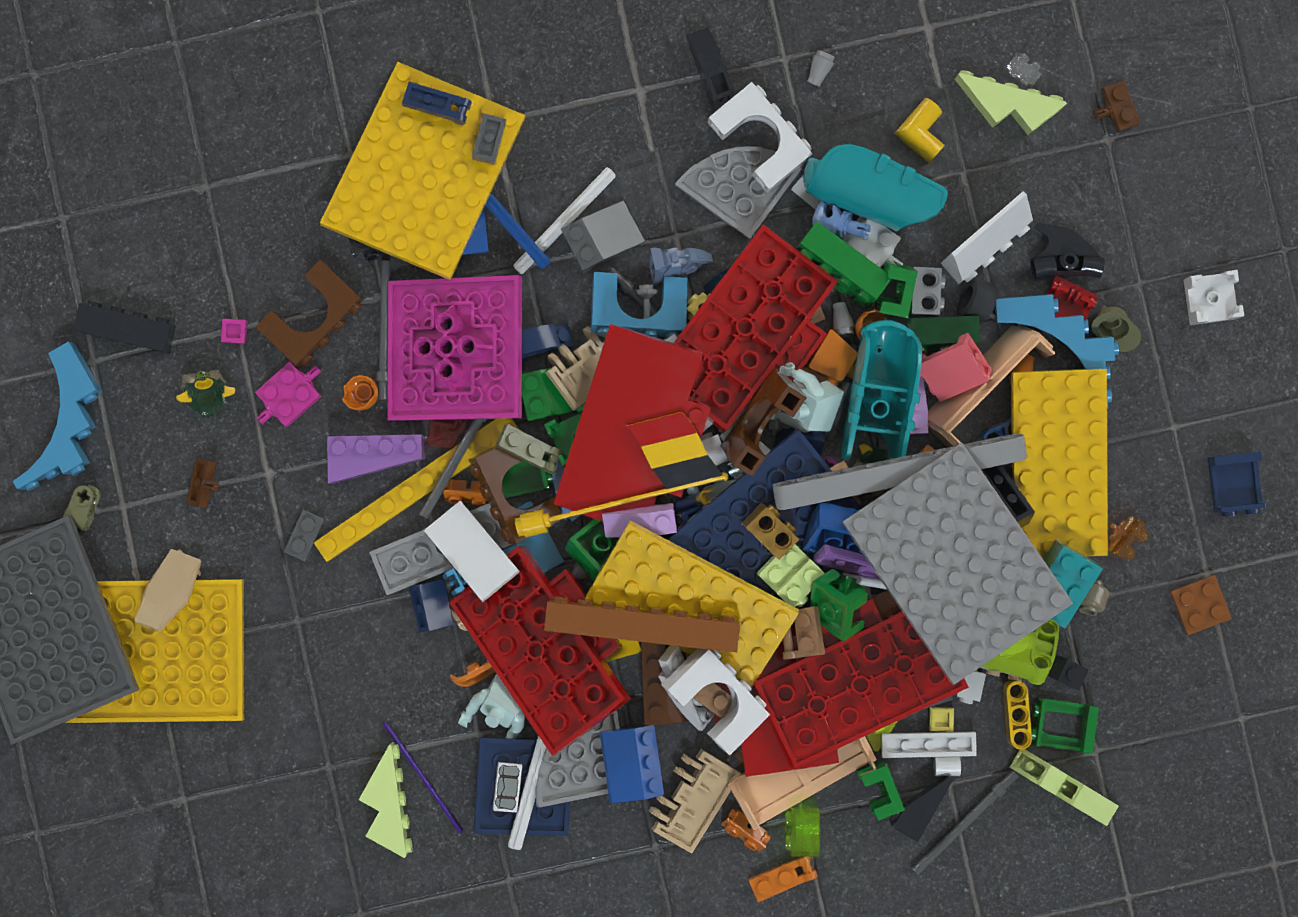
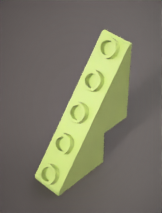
(1000, 100)
(1064, 786)
(385, 795)

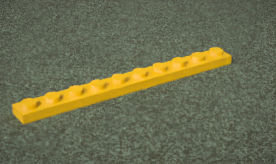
(405, 494)

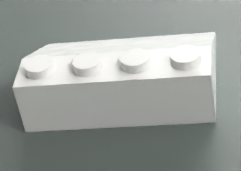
(989, 239)

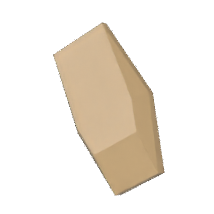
(168, 590)

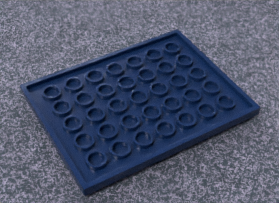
(717, 528)

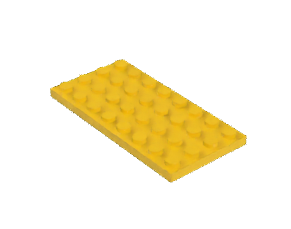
(1066, 457)
(663, 575)

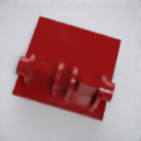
(1071, 298)

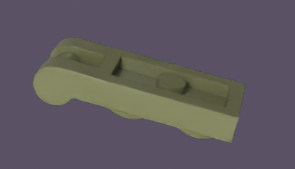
(528, 448)

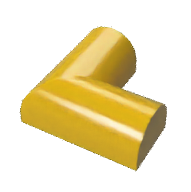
(915, 130)

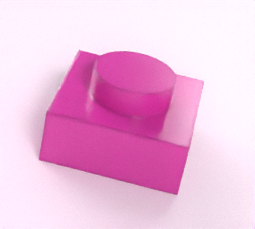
(234, 331)

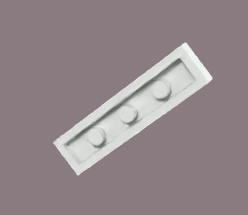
(928, 744)

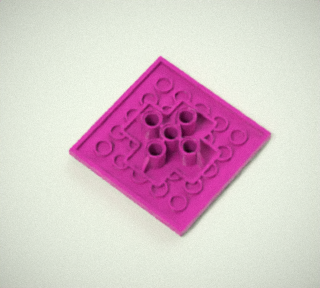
(481, 382)

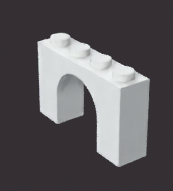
(752, 105)
(745, 711)

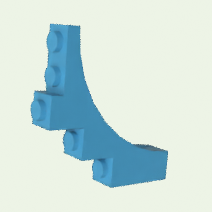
(1071, 330)
(64, 452)

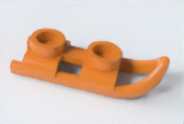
(474, 672)

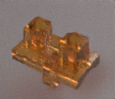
(1125, 535)

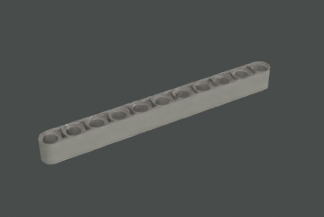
(889, 472)

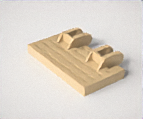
(577, 379)
(697, 801)

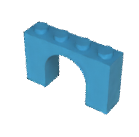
(665, 323)

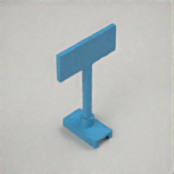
(540, 547)

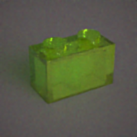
(804, 831)

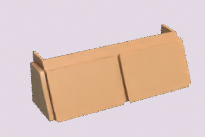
(1002, 359)
(770, 794)

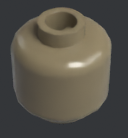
(1095, 599)

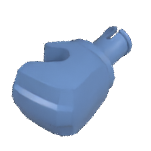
(839, 223)

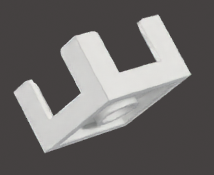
(1212, 298)

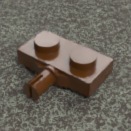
(1118, 107)
(202, 483)

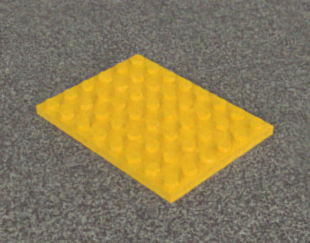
(415, 177)
(190, 666)

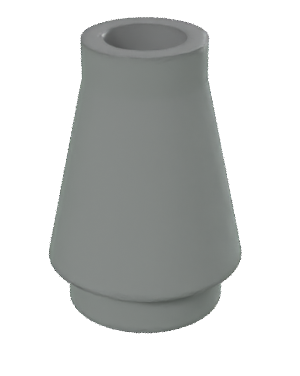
(820, 67)
(842, 321)

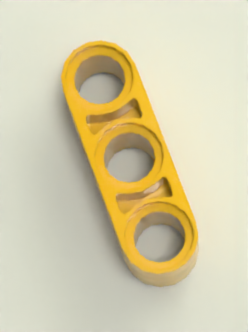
(1021, 725)

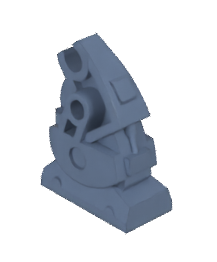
(676, 263)

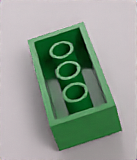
(849, 267)

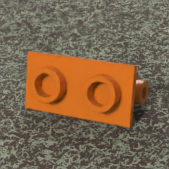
(456, 491)
(738, 827)

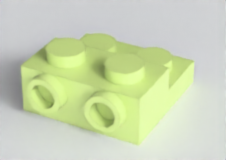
(791, 576)

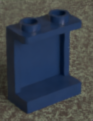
(1236, 483)

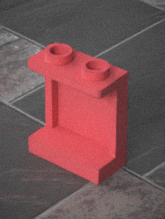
(955, 369)

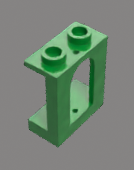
(1088, 727)

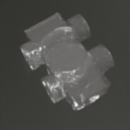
(1020, 68)

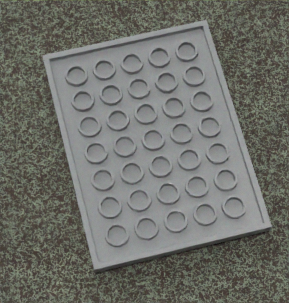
(957, 563)

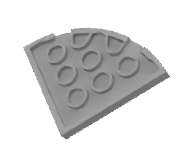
(730, 191)
(576, 770)

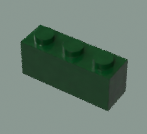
(944, 332)

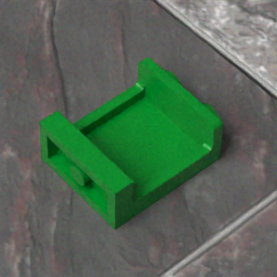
(525, 479)

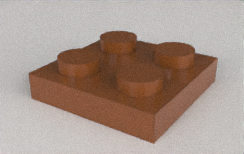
(1200, 605)

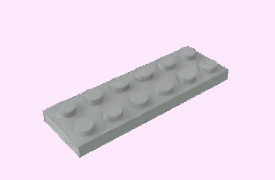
(419, 558)

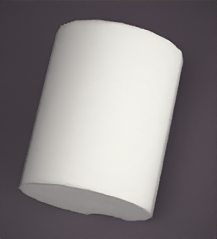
(947, 766)

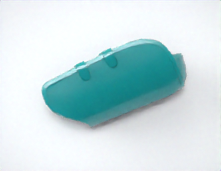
(873, 187)
(884, 386)

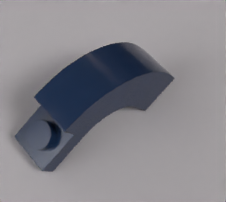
(545, 339)

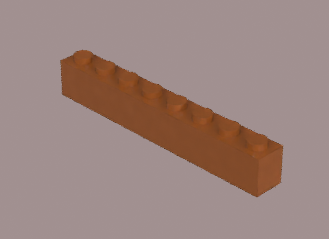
(642, 625)

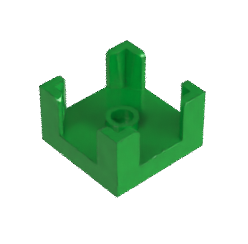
(903, 291)
(564, 433)
(836, 608)
(887, 805)

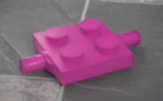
(288, 394)

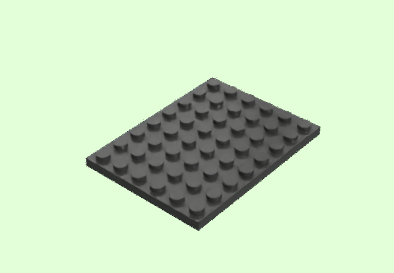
(55, 634)

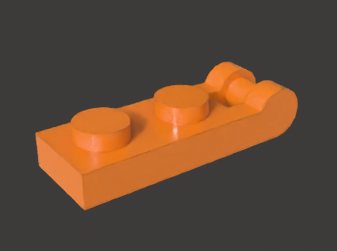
(782, 878)

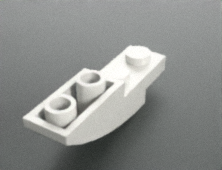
(693, 710)

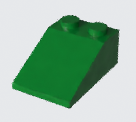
(542, 397)
(591, 547)

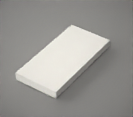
(471, 551)

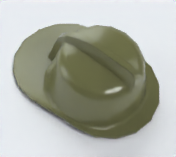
(1115, 323)

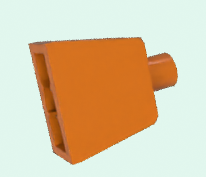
(833, 358)

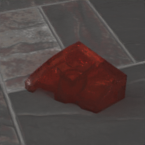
(445, 432)

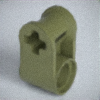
(82, 509)

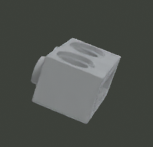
(933, 293)

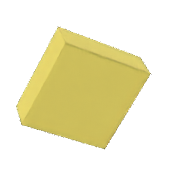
(941, 719)

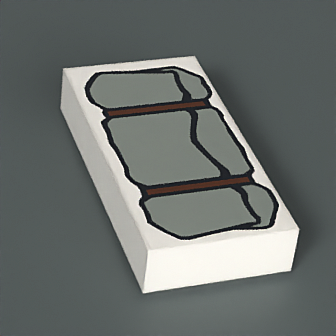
(507, 787)

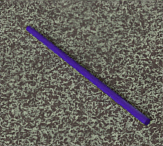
(423, 778)

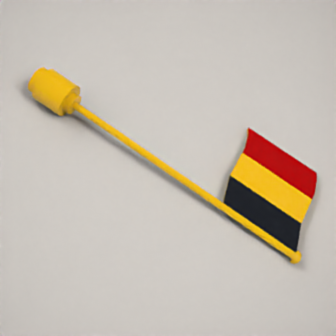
(673, 454)

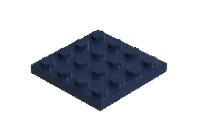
(545, 820)

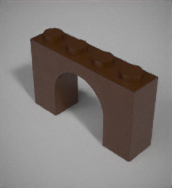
(301, 345)
(742, 442)
(490, 469)

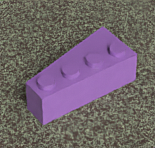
(363, 455)

